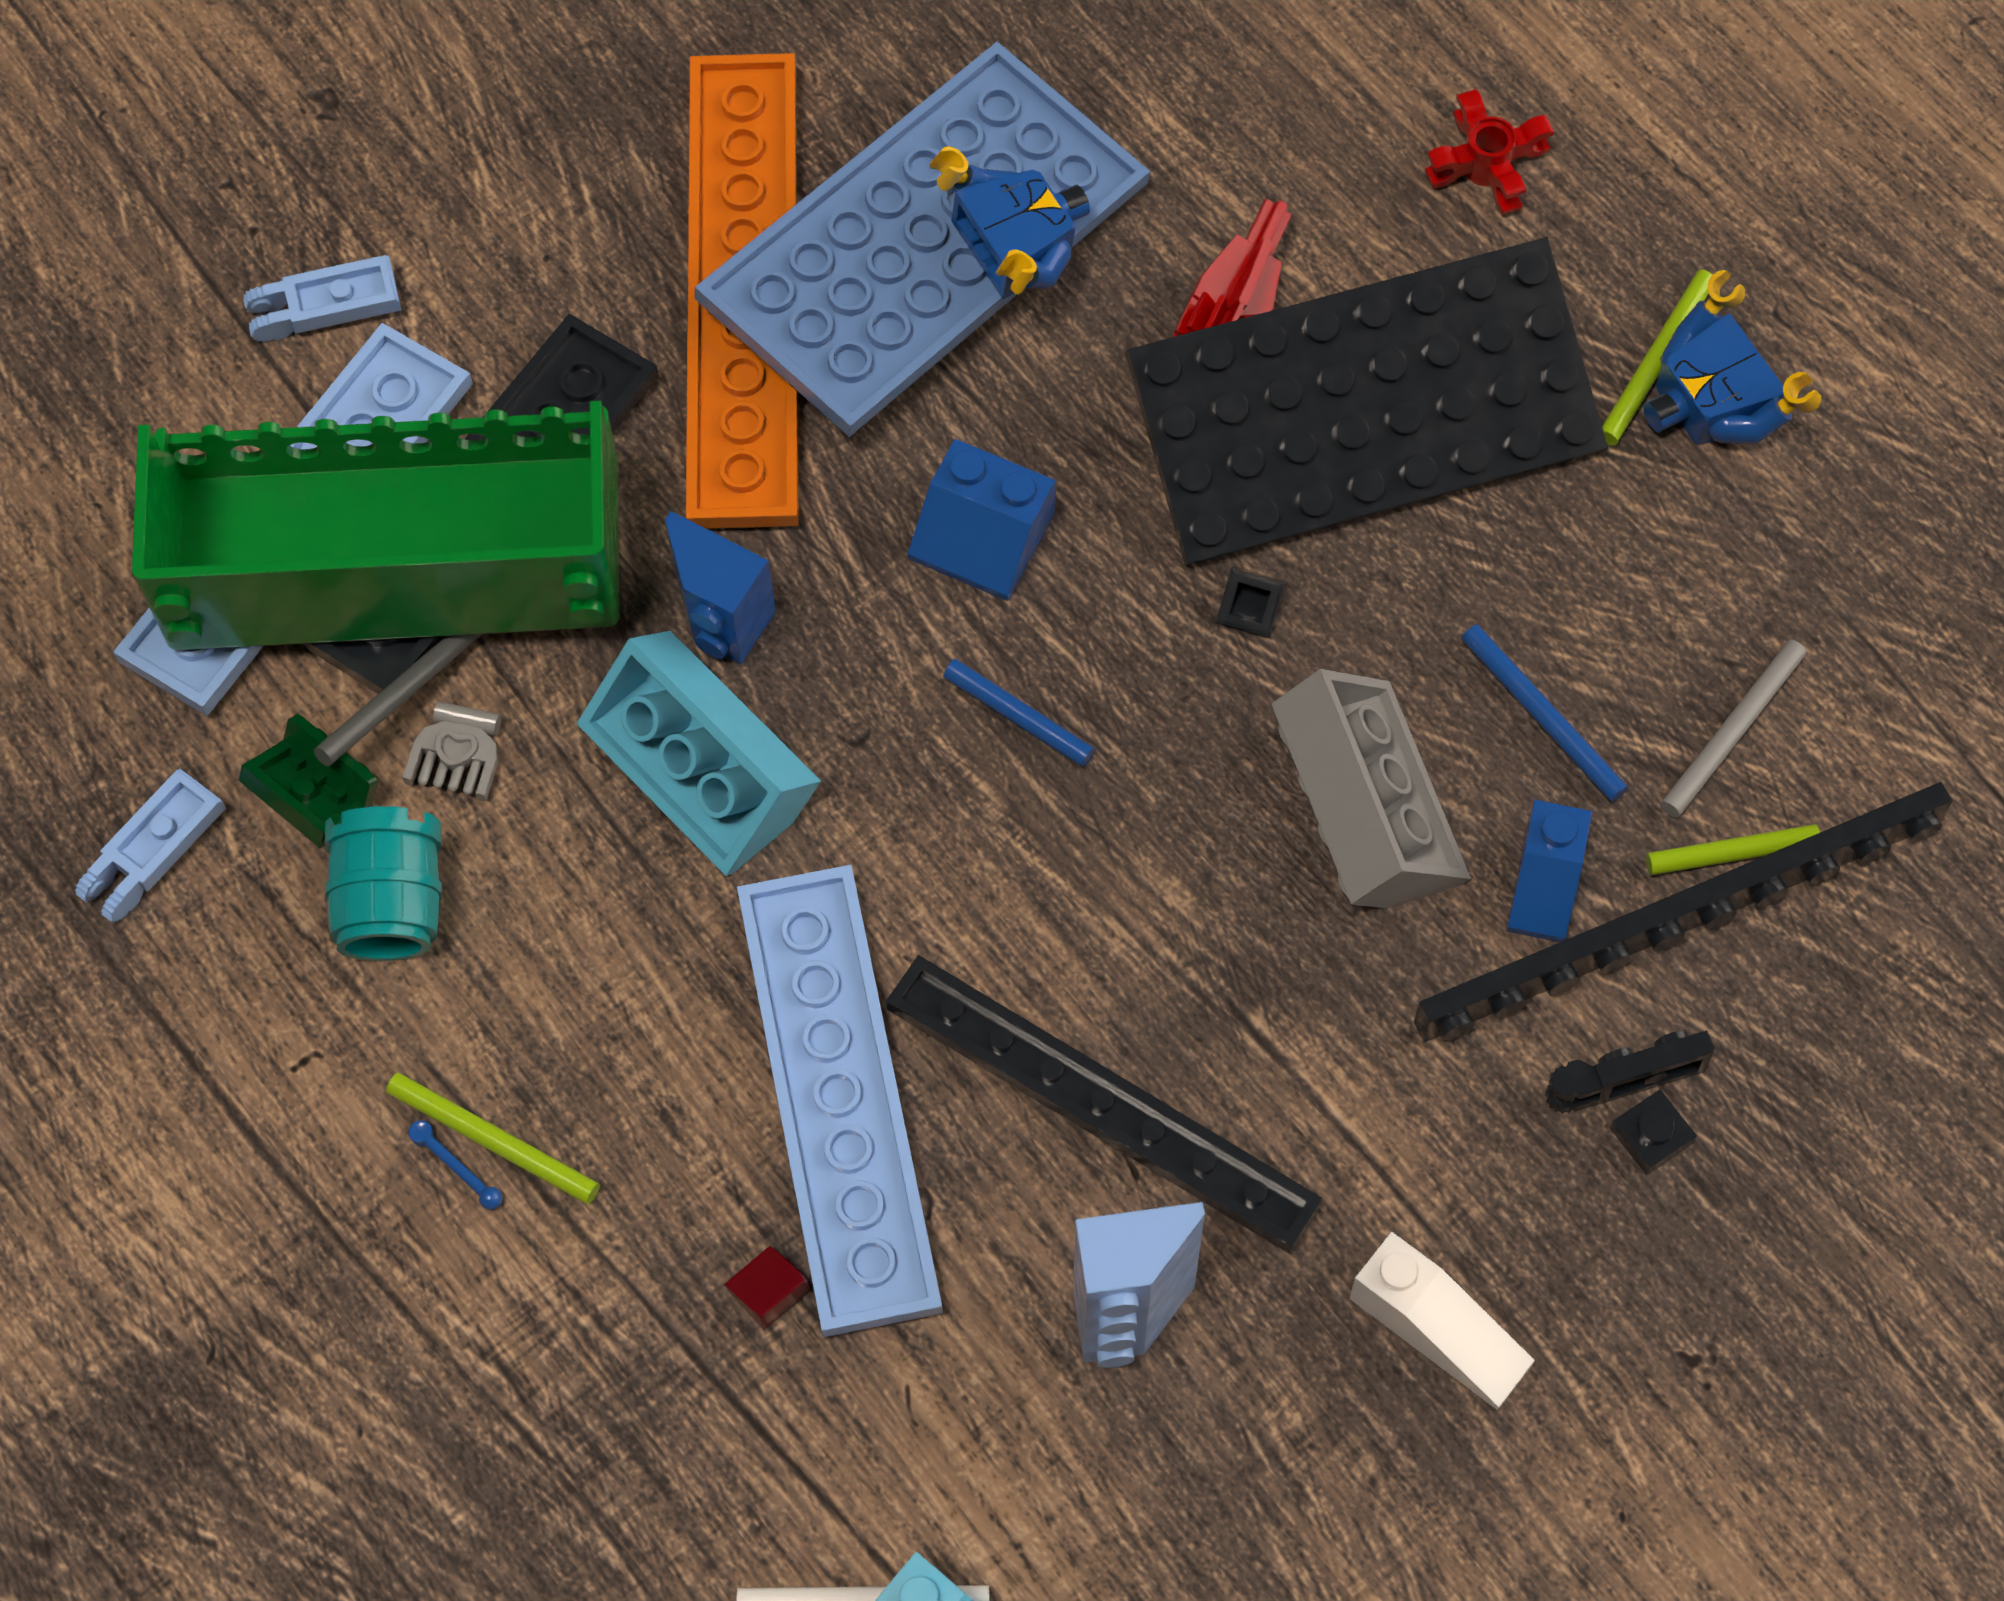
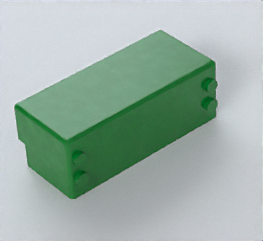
(379, 532)

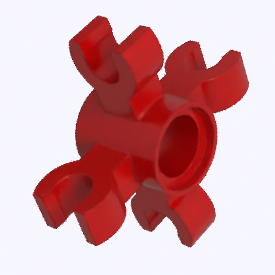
(1488, 168)

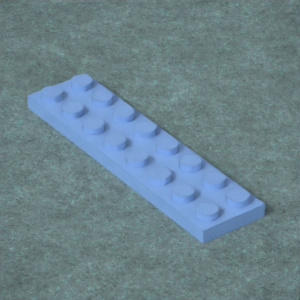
(383, 379)
(839, 1102)

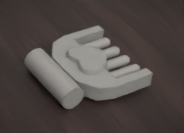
(459, 742)

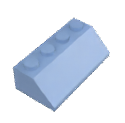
(1132, 1278)

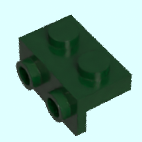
(302, 787)

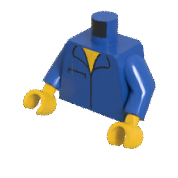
(1012, 221)
(1720, 381)

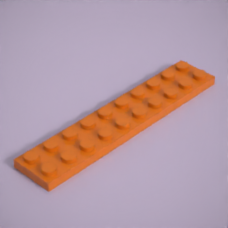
(739, 185)

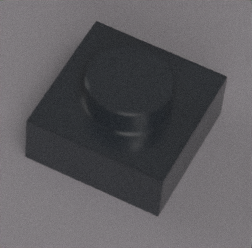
(1653, 1132)

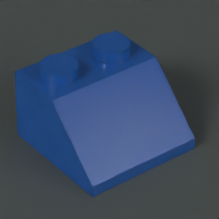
(982, 519)
(722, 589)

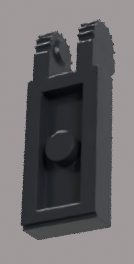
(1627, 1073)

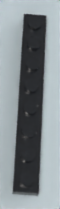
(1104, 1104)

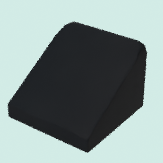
(1251, 601)

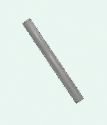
(1733, 728)

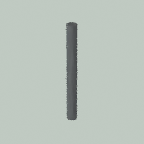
(392, 697)

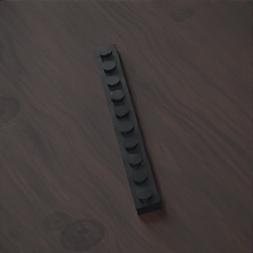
(1665, 921)

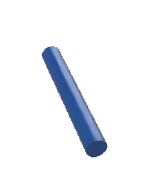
(1019, 712)

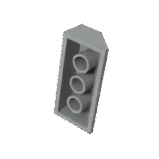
(1368, 789)

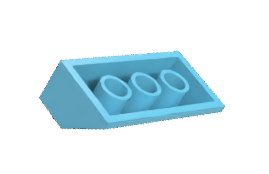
(696, 750)

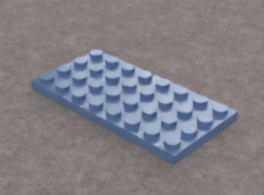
(869, 271)

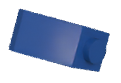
(1549, 870)

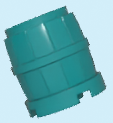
(383, 883)

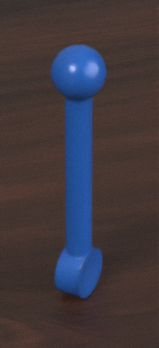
(423, 1135)

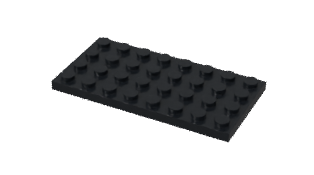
(1365, 400)

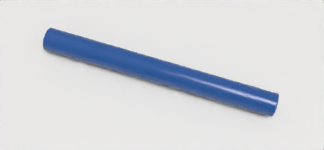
(1544, 713)

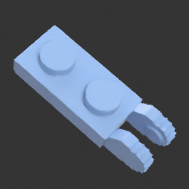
(323, 298)
(150, 843)

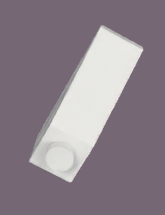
(1440, 1320)

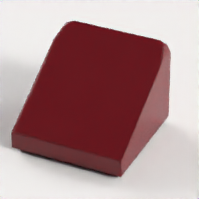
(767, 1287)

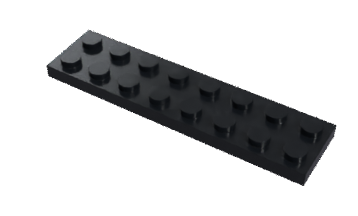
(565, 373)

